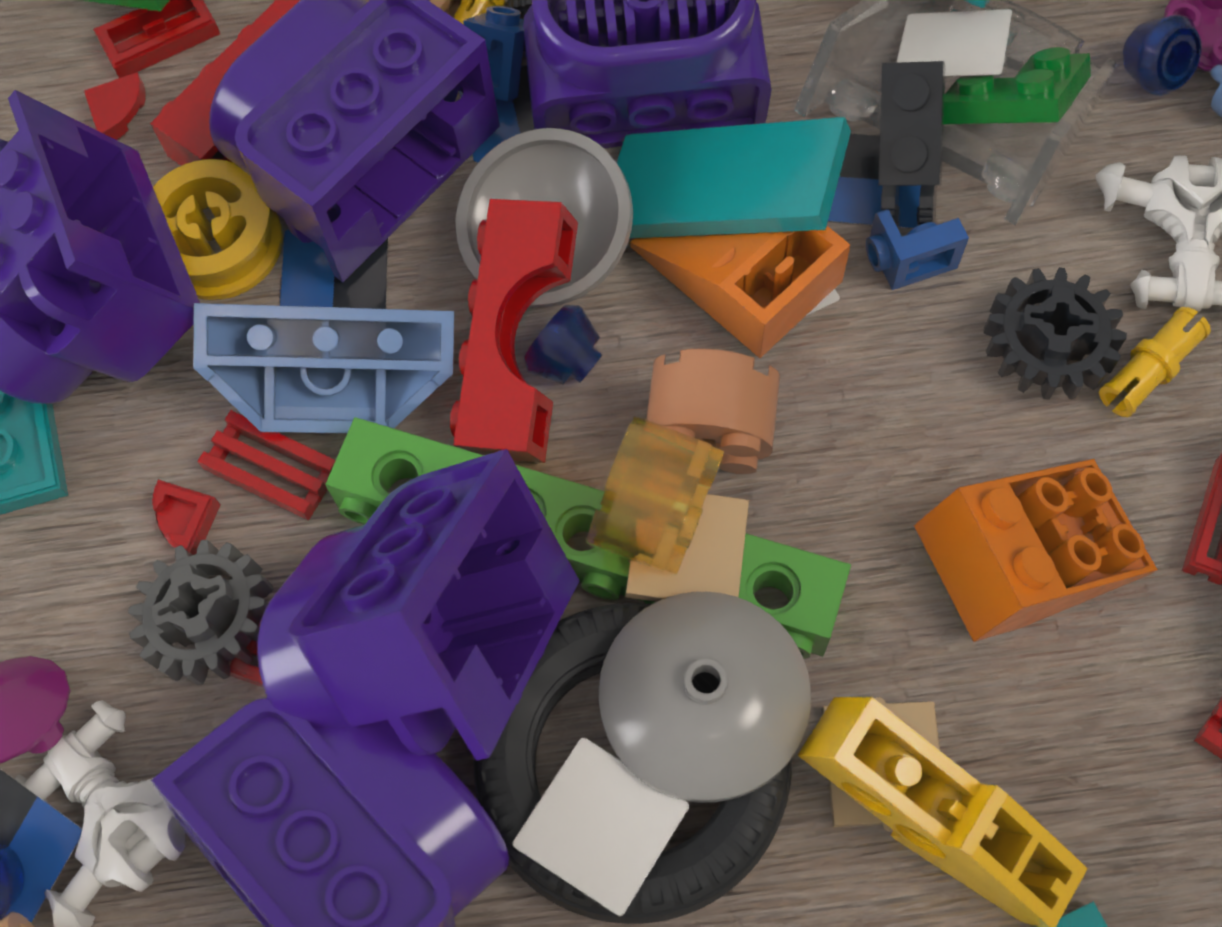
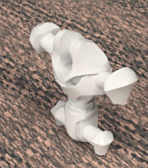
(1189, 208)
(123, 825)

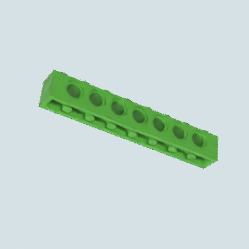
(380, 455)

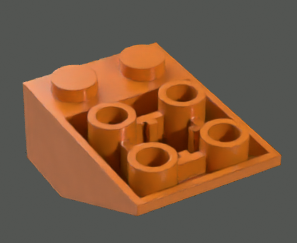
(752, 281)
(1031, 546)

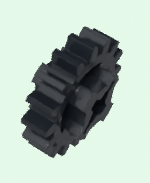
(1057, 330)

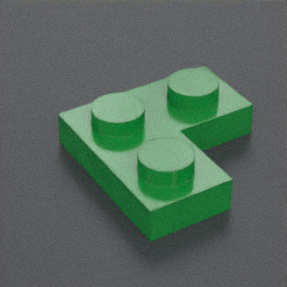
(1035, 95)

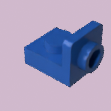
(504, 44)
(918, 255)

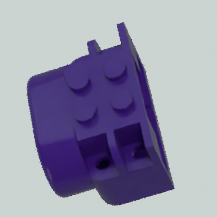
(645, 66)
(354, 117)
(81, 259)
(422, 611)
(332, 823)

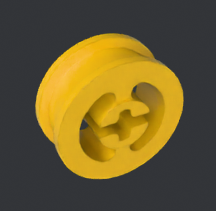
(242, 227)

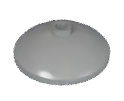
(554, 168)
(696, 741)

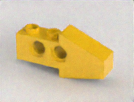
(943, 811)

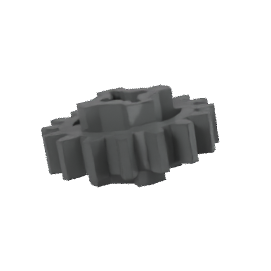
(202, 611)

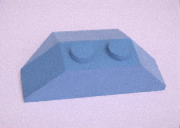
(322, 364)

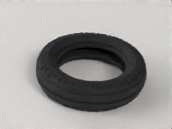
(682, 876)

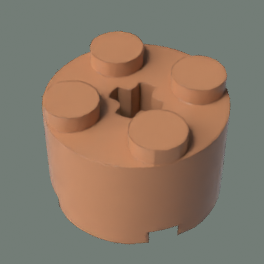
(718, 401)

